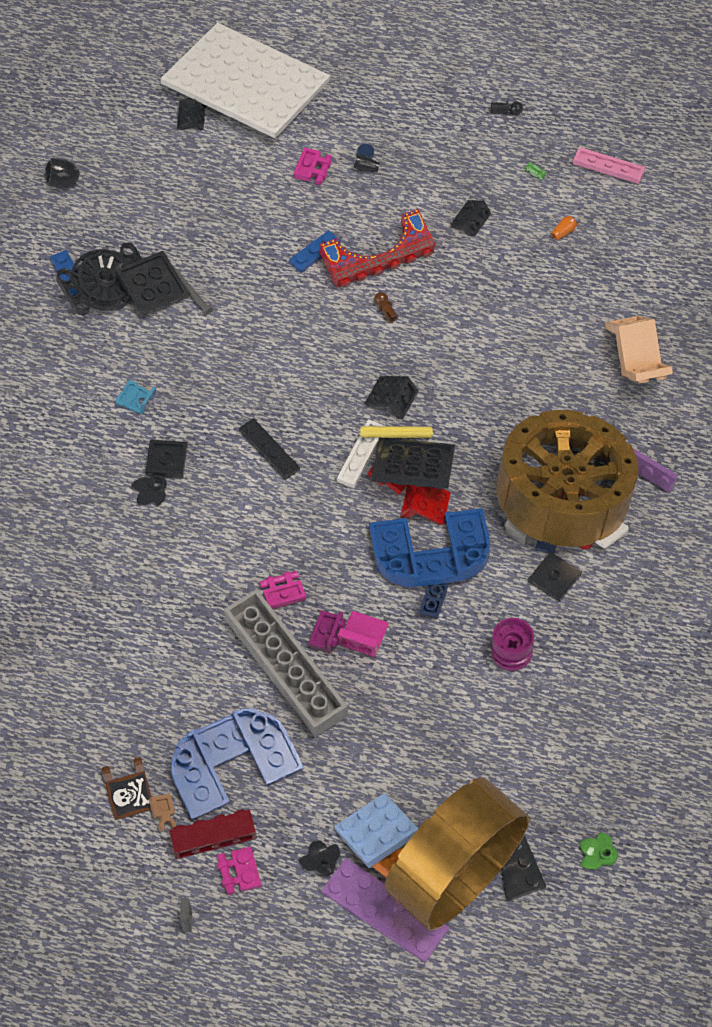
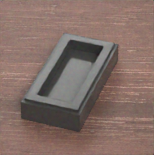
(186, 915)

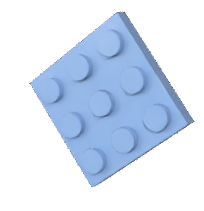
(376, 830)

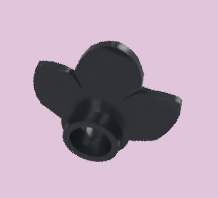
(148, 492)
(320, 855)

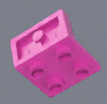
(363, 633)

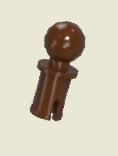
(385, 306)

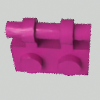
(307, 166)
(284, 594)
(245, 867)

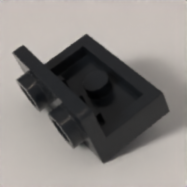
(191, 114)
(472, 217)

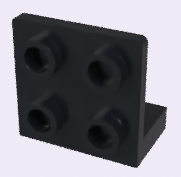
(393, 392)

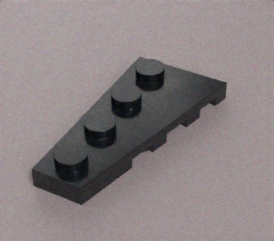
(522, 873)

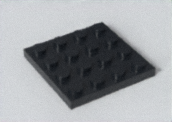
(413, 463)

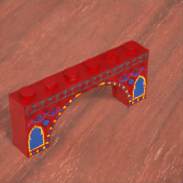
(348, 267)

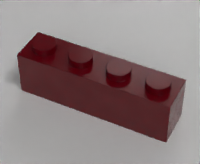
(212, 834)

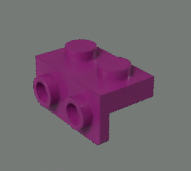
(326, 631)

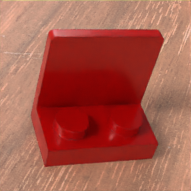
(426, 502)

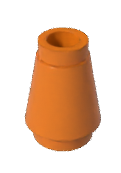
(564, 227)

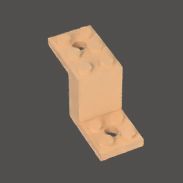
(638, 349)

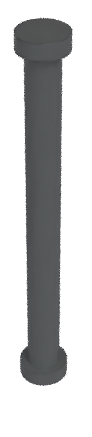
(207, 309)

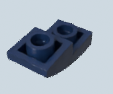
(434, 600)

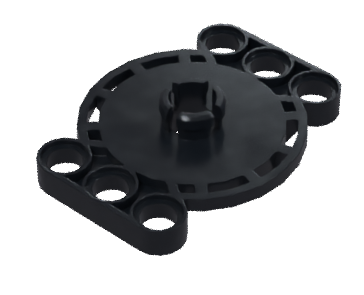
(89, 286)

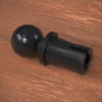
(500, 107)

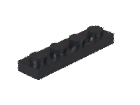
(269, 449)

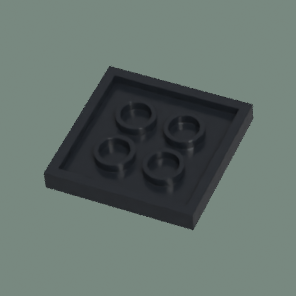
(152, 283)

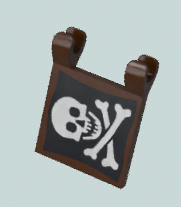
(129, 793)

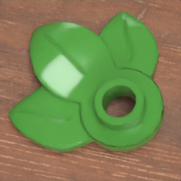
(595, 852)

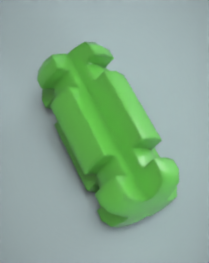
(535, 171)

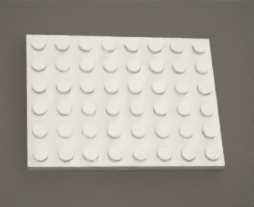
(245, 80)

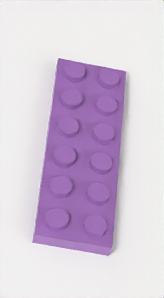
(369, 901)

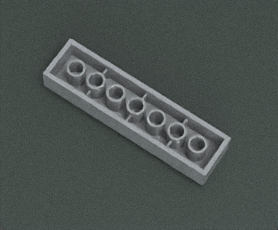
(286, 663)

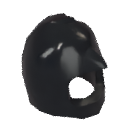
(61, 173)

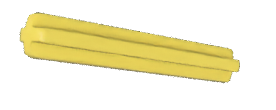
(396, 432)

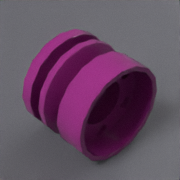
(512, 644)

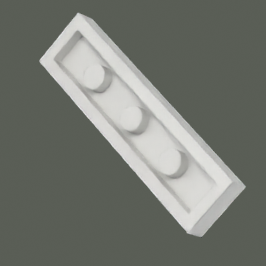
(358, 458)

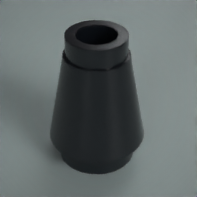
(366, 164)

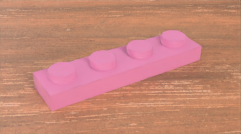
(609, 165)

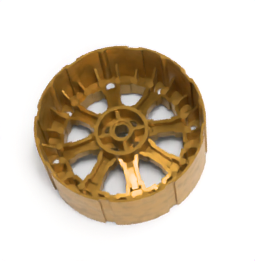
(566, 478)
(456, 853)

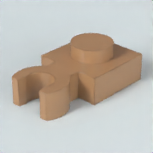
(163, 808)

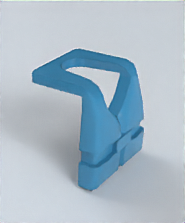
(132, 394)

